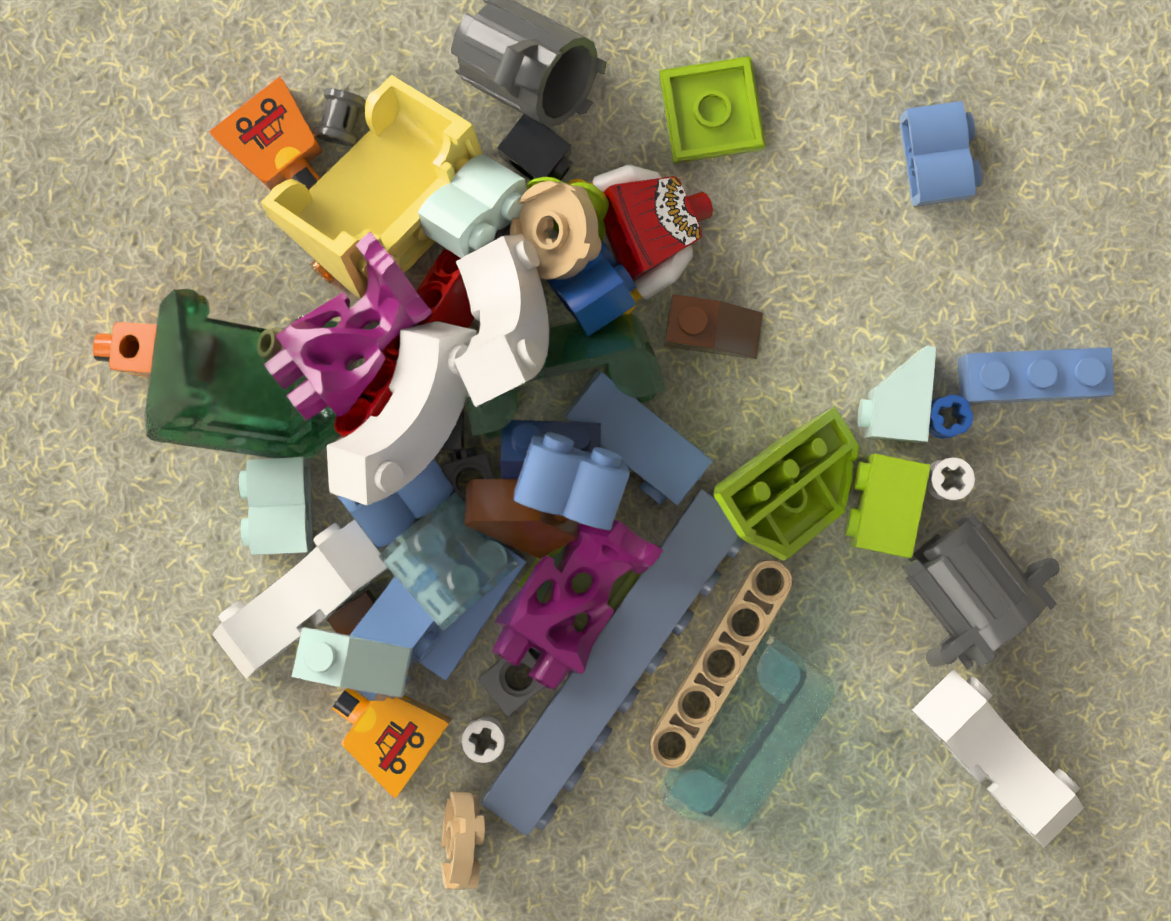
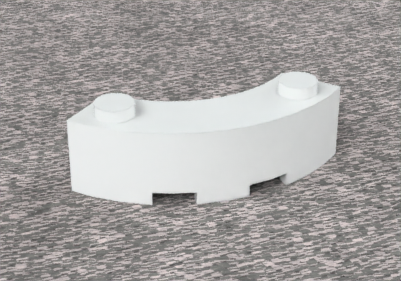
(512, 317)
(414, 423)
(309, 591)
(991, 750)

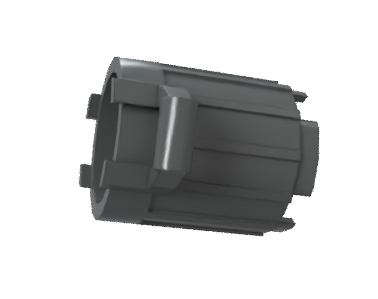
(527, 61)
(977, 592)

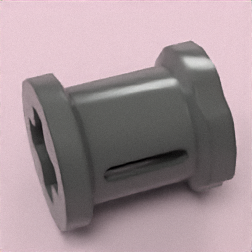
(339, 117)

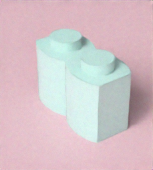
(472, 206)
(278, 506)

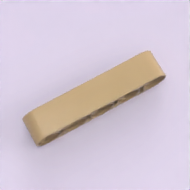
(719, 686)

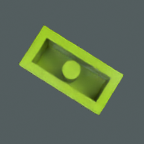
(887, 505)

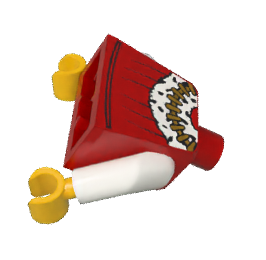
(651, 225)

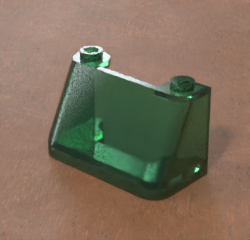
(618, 345)
(216, 392)

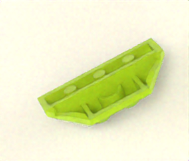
(792, 486)

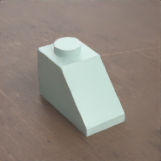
(901, 402)
(351, 662)

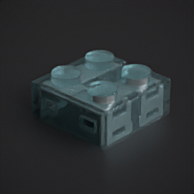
(447, 562)

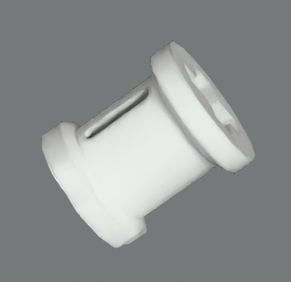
(964, 479)
(470, 743)

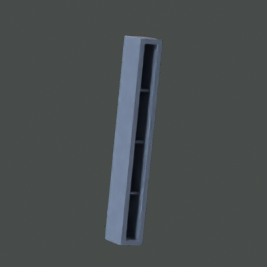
(623, 651)

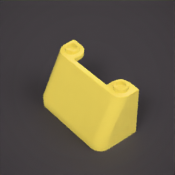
(377, 185)

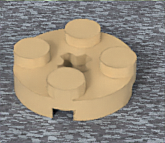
(577, 224)
(460, 834)

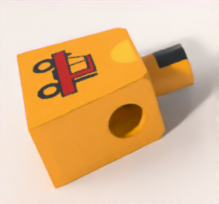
(389, 735)

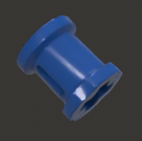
(961, 412)

